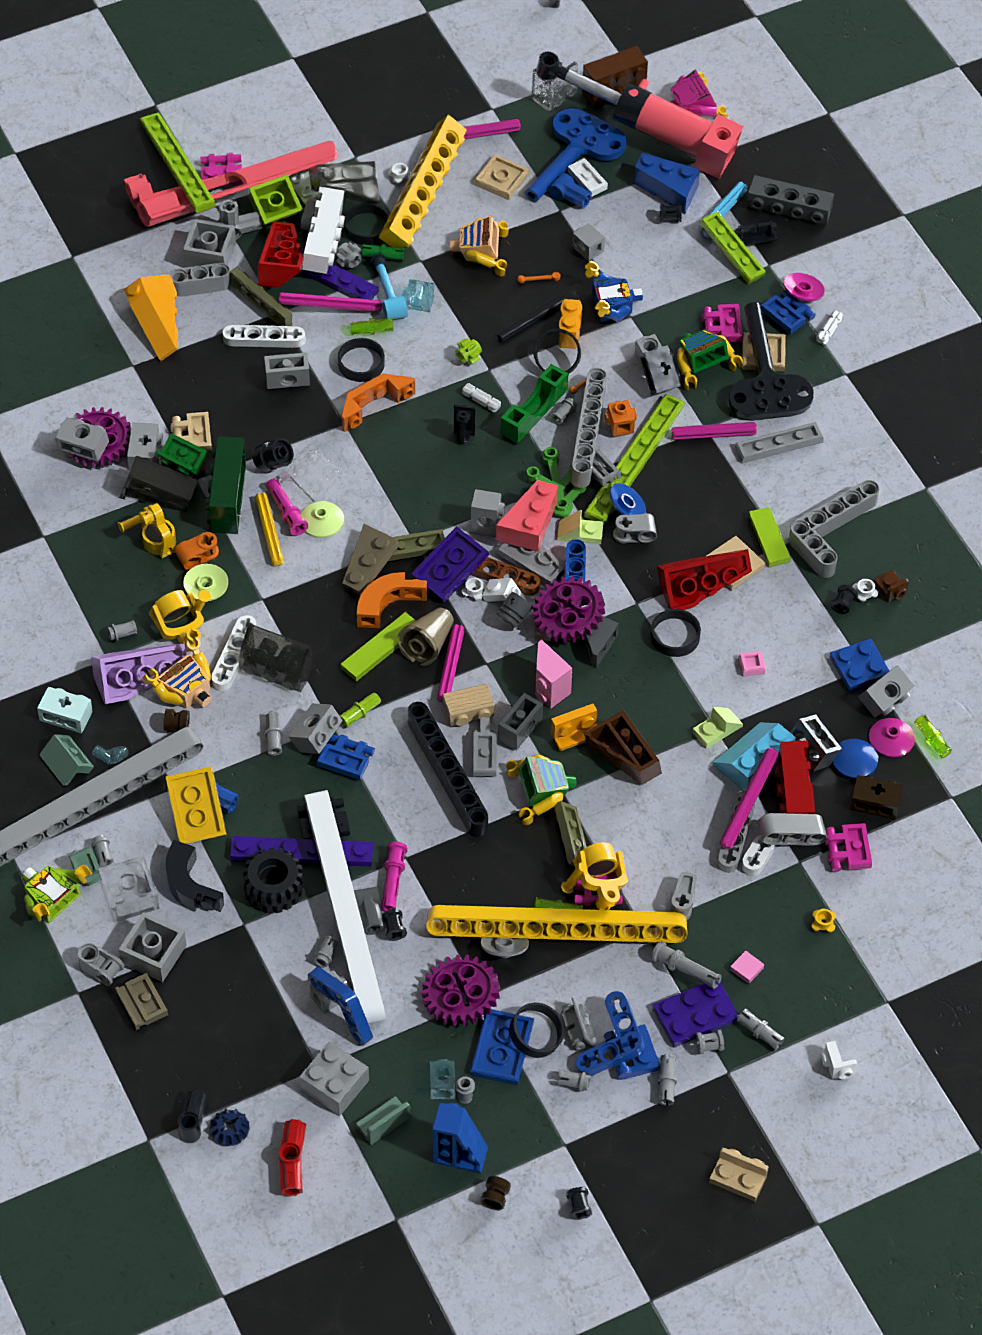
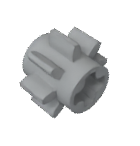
(349, 255)

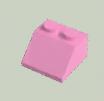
(552, 676)

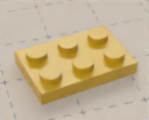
(196, 805)

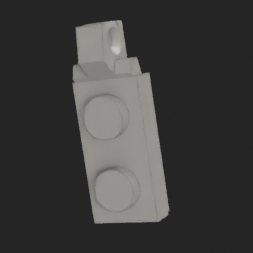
(484, 749)

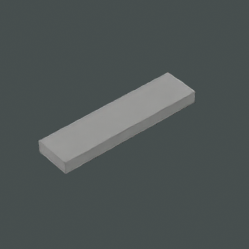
(779, 442)

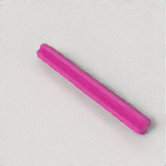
(330, 302)
(749, 798)

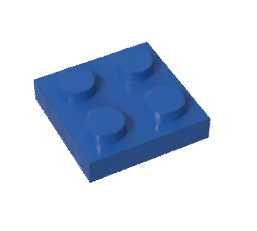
(859, 664)

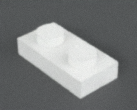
(587, 177)

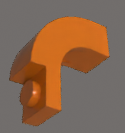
(385, 591)

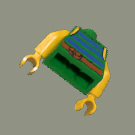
(703, 351)
(542, 783)

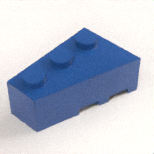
(667, 179)
(457, 1139)

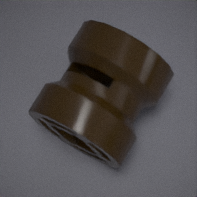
(176, 720)
(495, 1193)

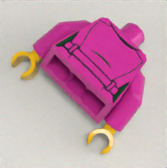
(692, 94)

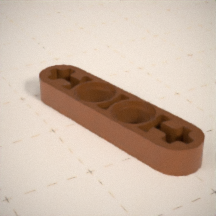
(502, 569)

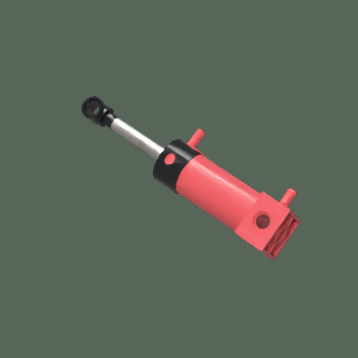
(642, 110)

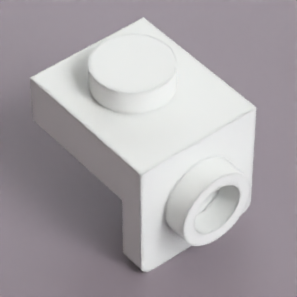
(499, 589)
(837, 1068)

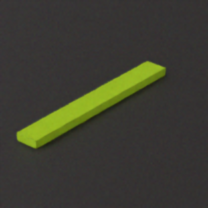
(177, 162)
(637, 455)

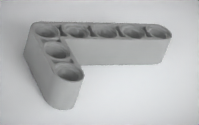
(809, 529)

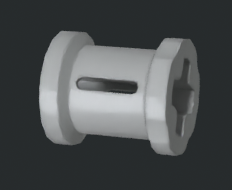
(701, 1040)

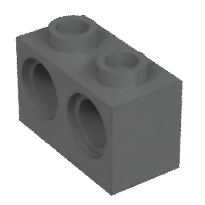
(822, 745)

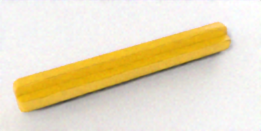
(269, 529)

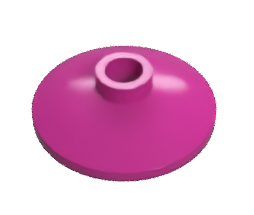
(804, 287)
(888, 744)

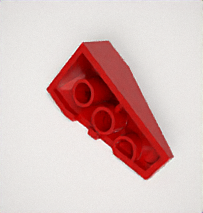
(280, 256)
(695, 579)

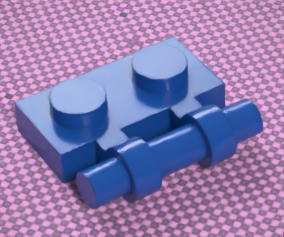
(784, 315)
(344, 761)

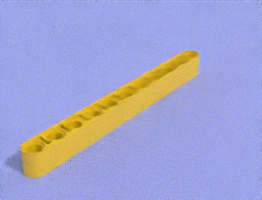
(547, 917)

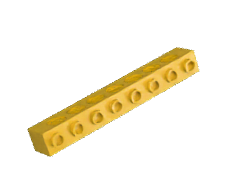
(423, 183)

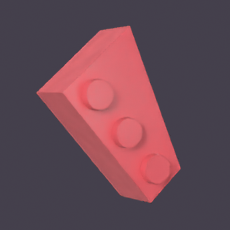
(529, 517)

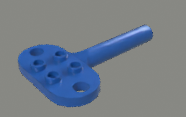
(584, 136)

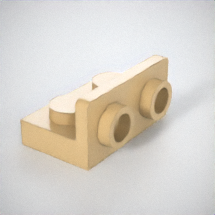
(739, 1174)

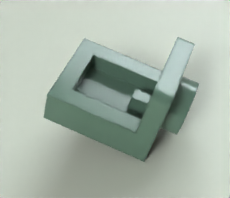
(86, 857)

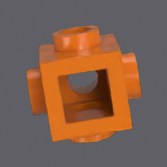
(620, 417)

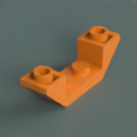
(397, 386)

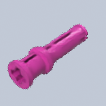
(290, 513)
(394, 867)

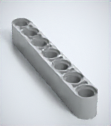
(588, 427)

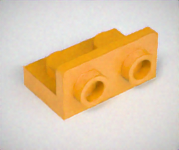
(570, 727)

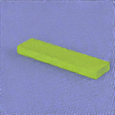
(732, 247)
(376, 649)

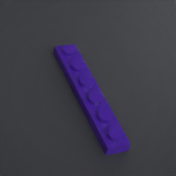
(344, 282)
(356, 852)

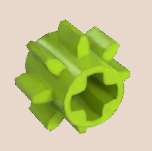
(468, 351)

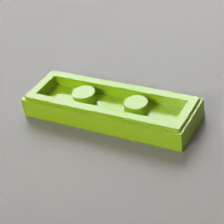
(769, 537)

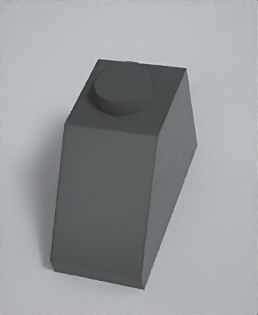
(600, 640)

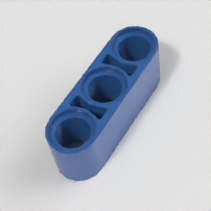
(575, 560)

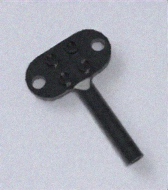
(768, 393)

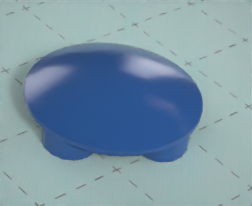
(856, 759)

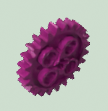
(118, 433)
(568, 609)
(439, 997)

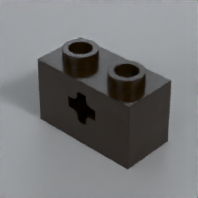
(876, 797)

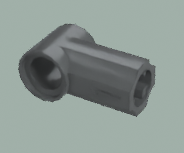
(368, 905)

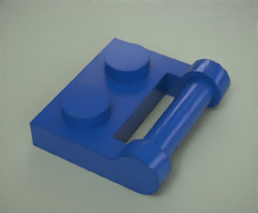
(642, 1064)

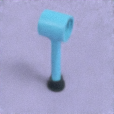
(392, 306)

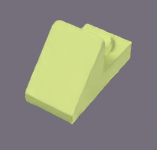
(574, 528)
(717, 727)

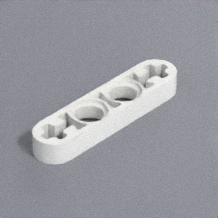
(264, 333)
(230, 652)

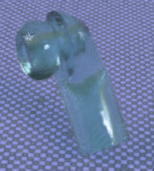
(111, 756)

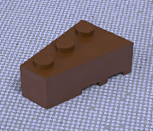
(624, 747)

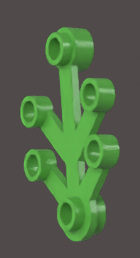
(550, 458)

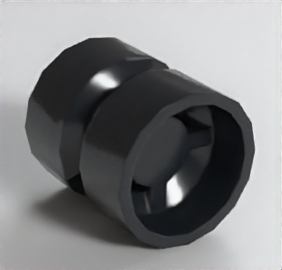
(273, 455)

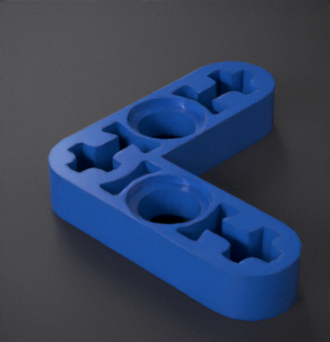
(346, 1000)
(623, 1038)

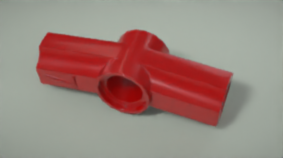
(292, 1145)

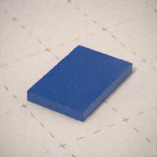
(495, 1053)

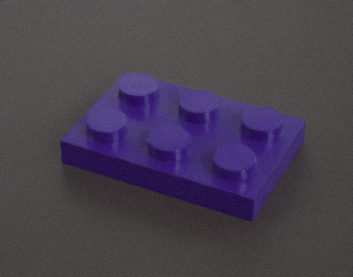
(450, 564)
(695, 1011)

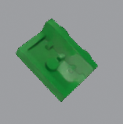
(182, 454)

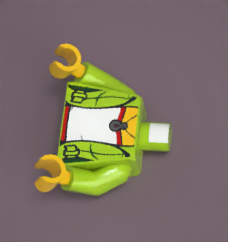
(52, 890)

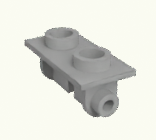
(583, 1032)

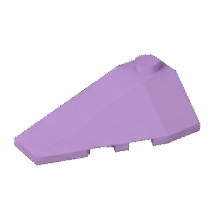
(121, 673)

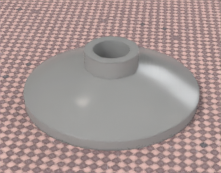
(504, 946)

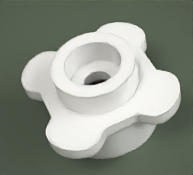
(399, 172)
(474, 583)
(869, 586)

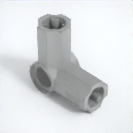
(243, 223)

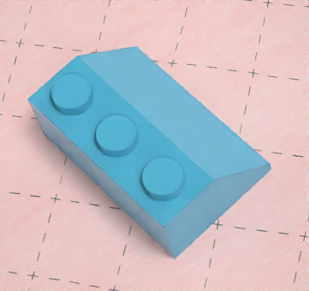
(744, 756)

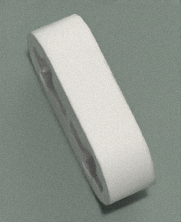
(752, 853)

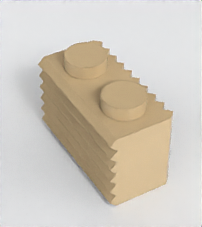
(468, 705)

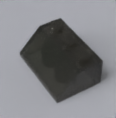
(275, 658)

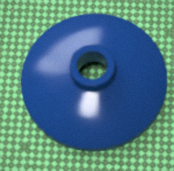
(626, 500)

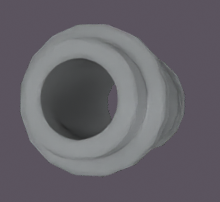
(568, 406)
(122, 630)
(100, 844)
(323, 956)
(574, 1080)
(465, 1087)

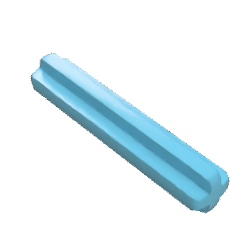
(730, 199)

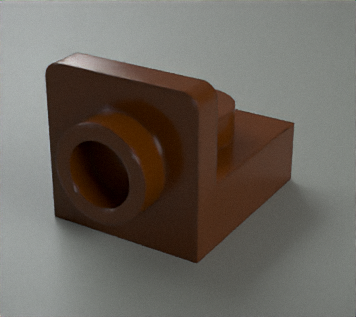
(891, 586)

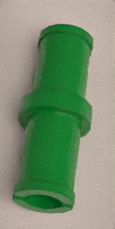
(390, 252)

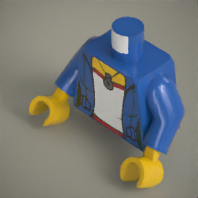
(611, 294)

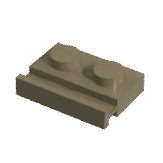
(141, 1001)

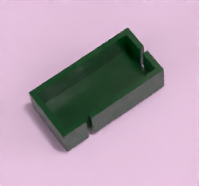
(226, 485)

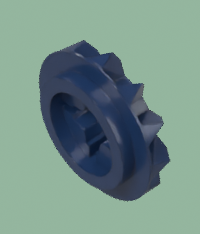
(228, 1136)

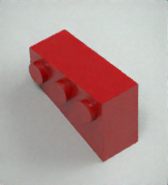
(794, 779)

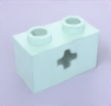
(65, 709)

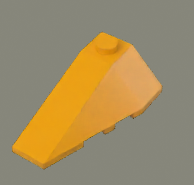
(154, 306)

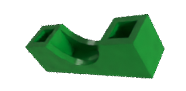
(549, 389)

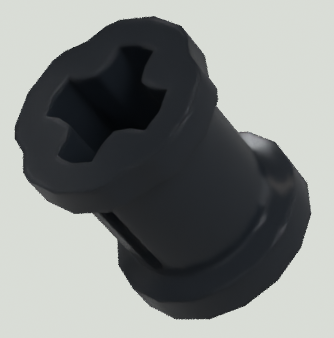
(670, 213)
(844, 599)
(394, 924)
(579, 1203)

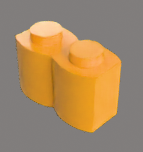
(570, 321)

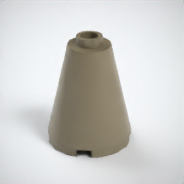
(425, 636)

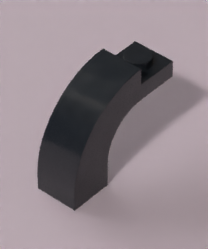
(185, 890)

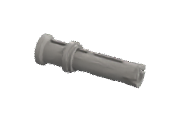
(677, 961)

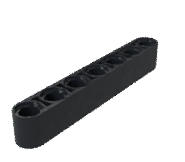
(448, 777)

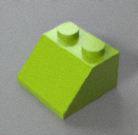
(275, 199)

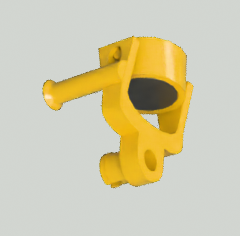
(157, 533)
(174, 606)
(597, 861)

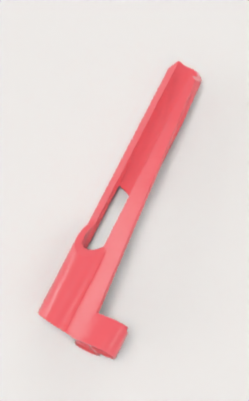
(173, 203)

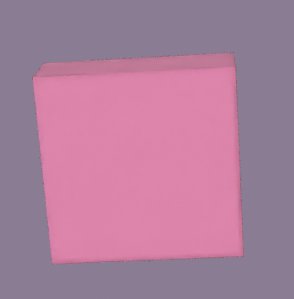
(752, 663)
(747, 967)

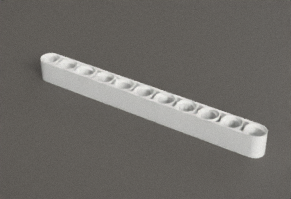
(344, 905)

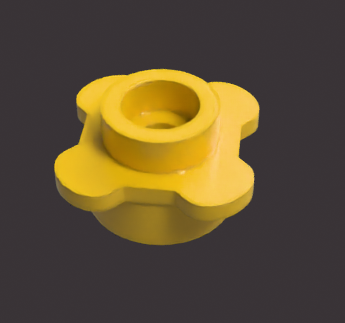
(823, 914)

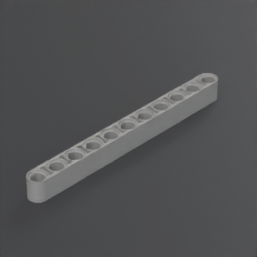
(98, 793)

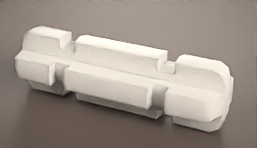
(829, 327)
(481, 397)

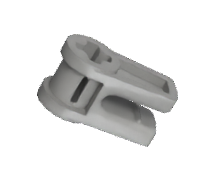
(684, 894)

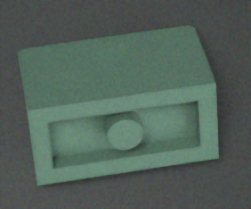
(65, 758)
(383, 1120)

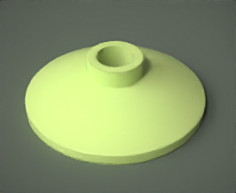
(324, 525)
(206, 575)

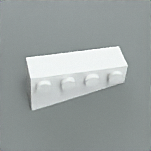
(324, 231)

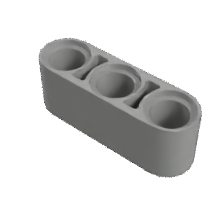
(201, 279)
(792, 829)

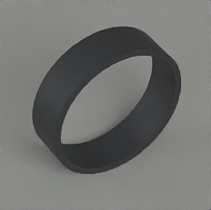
(359, 209)
(543, 335)
(361, 343)
(678, 614)
(549, 1012)

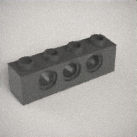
(790, 200)

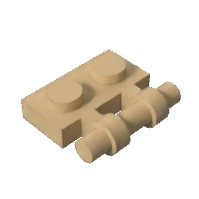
(197, 427)

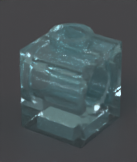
(419, 295)
(442, 1088)

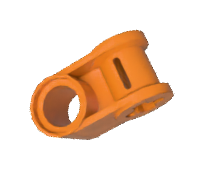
(196, 552)

